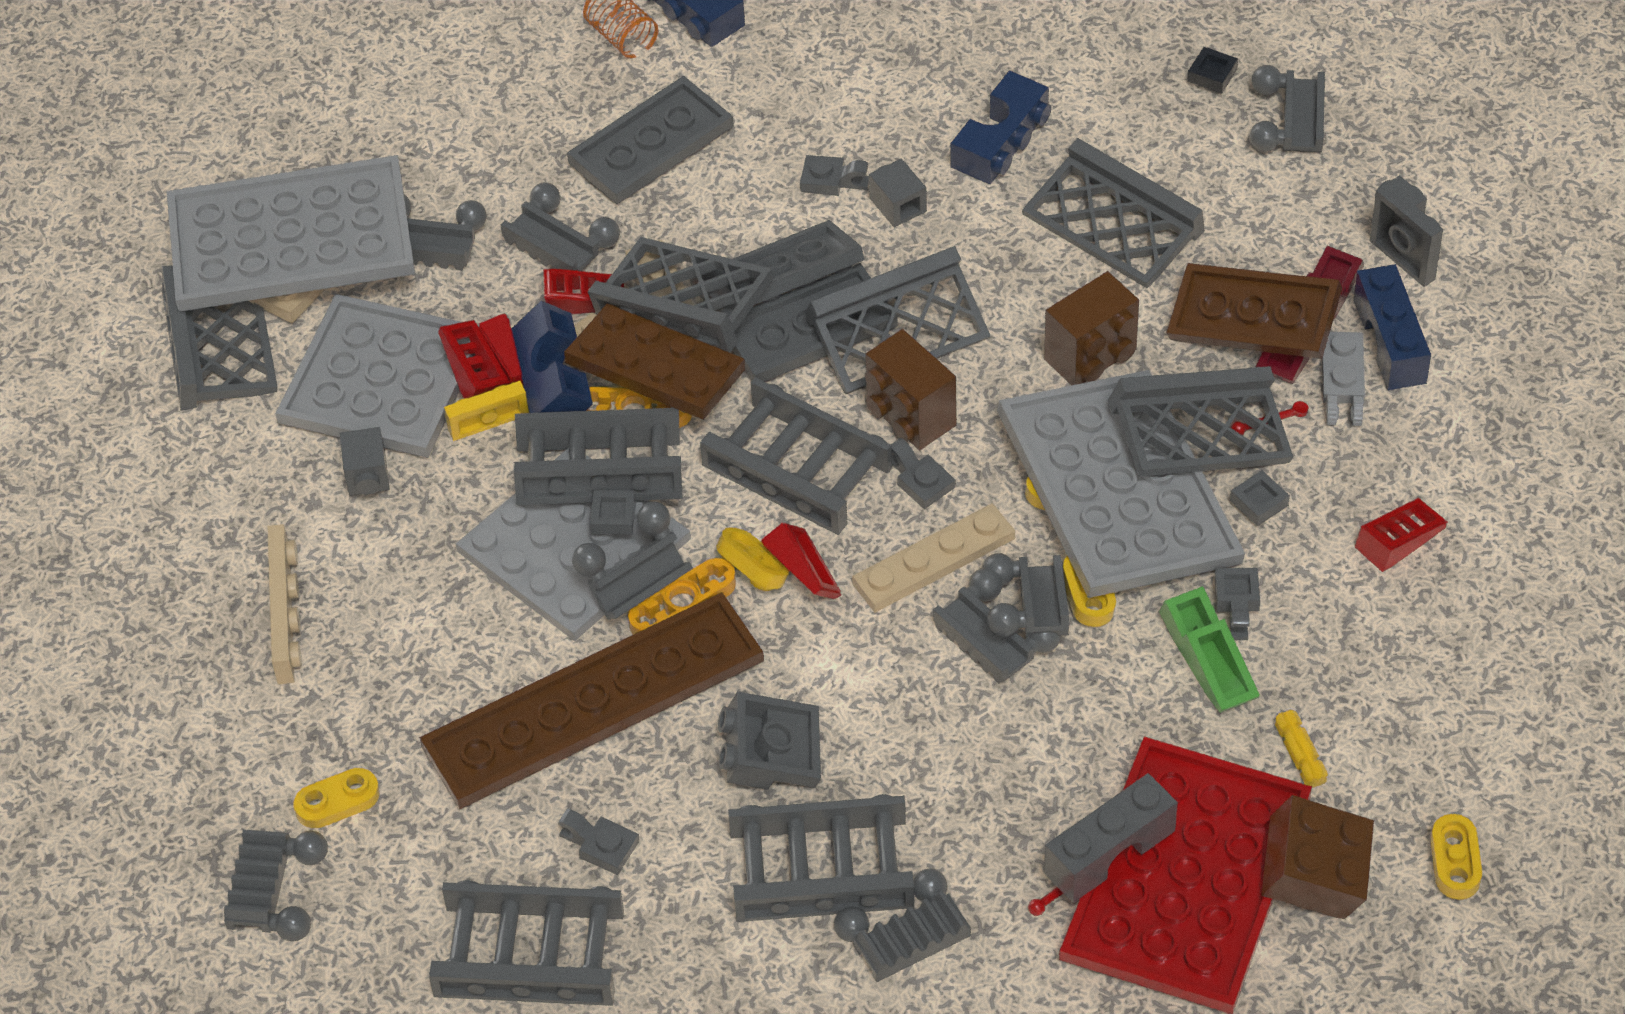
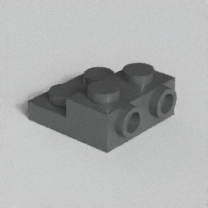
(1405, 230)
(770, 741)

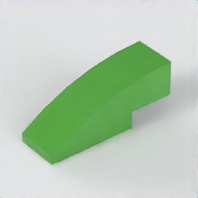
(1209, 649)

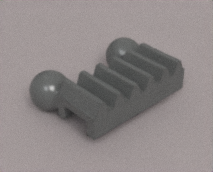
(1302, 111)
(552, 239)
(443, 241)
(639, 574)
(1041, 593)
(967, 625)
(260, 878)
(910, 937)

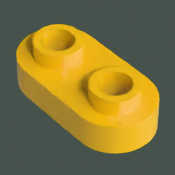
(752, 559)
(1080, 602)
(336, 798)
(1456, 859)

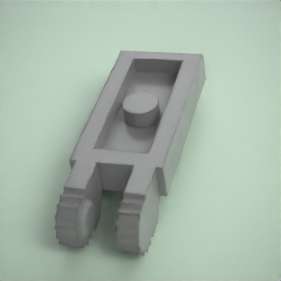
(1344, 375)

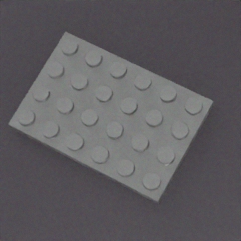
(289, 233)
(1111, 521)

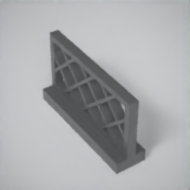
(1127, 186)
(885, 288)
(696, 320)
(188, 359)
(1189, 393)

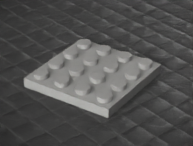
(371, 371)
(532, 553)

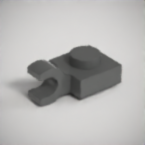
(829, 174)
(923, 479)
(1237, 593)
(602, 845)

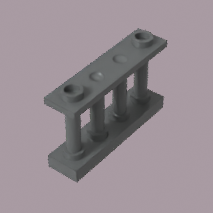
(576, 478)
(794, 489)
(821, 896)
(527, 983)

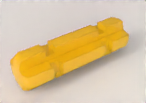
(1301, 748)

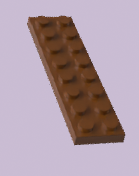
(591, 700)

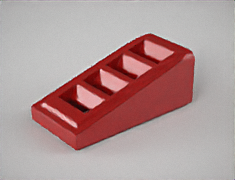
(567, 281)
(501, 341)
(468, 381)
(1385, 551)
(799, 555)

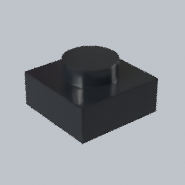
(1212, 70)

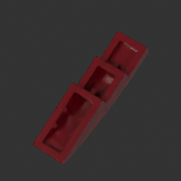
(1332, 265)

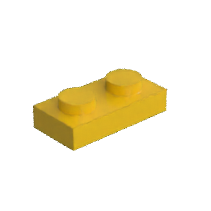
(485, 410)

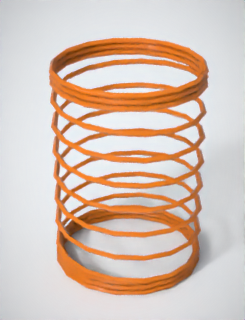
(633, 23)

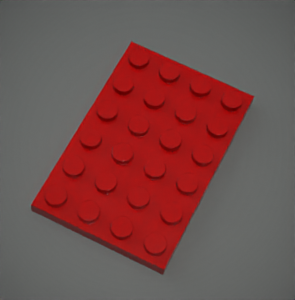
(1192, 903)

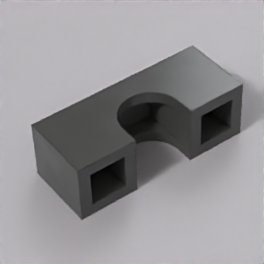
(1135, 817)

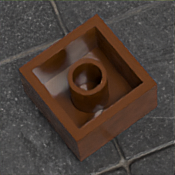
(1091, 329)
(910, 390)
(1318, 857)

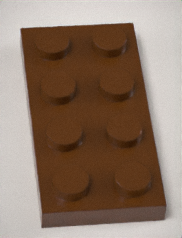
(1254, 310)
(655, 361)

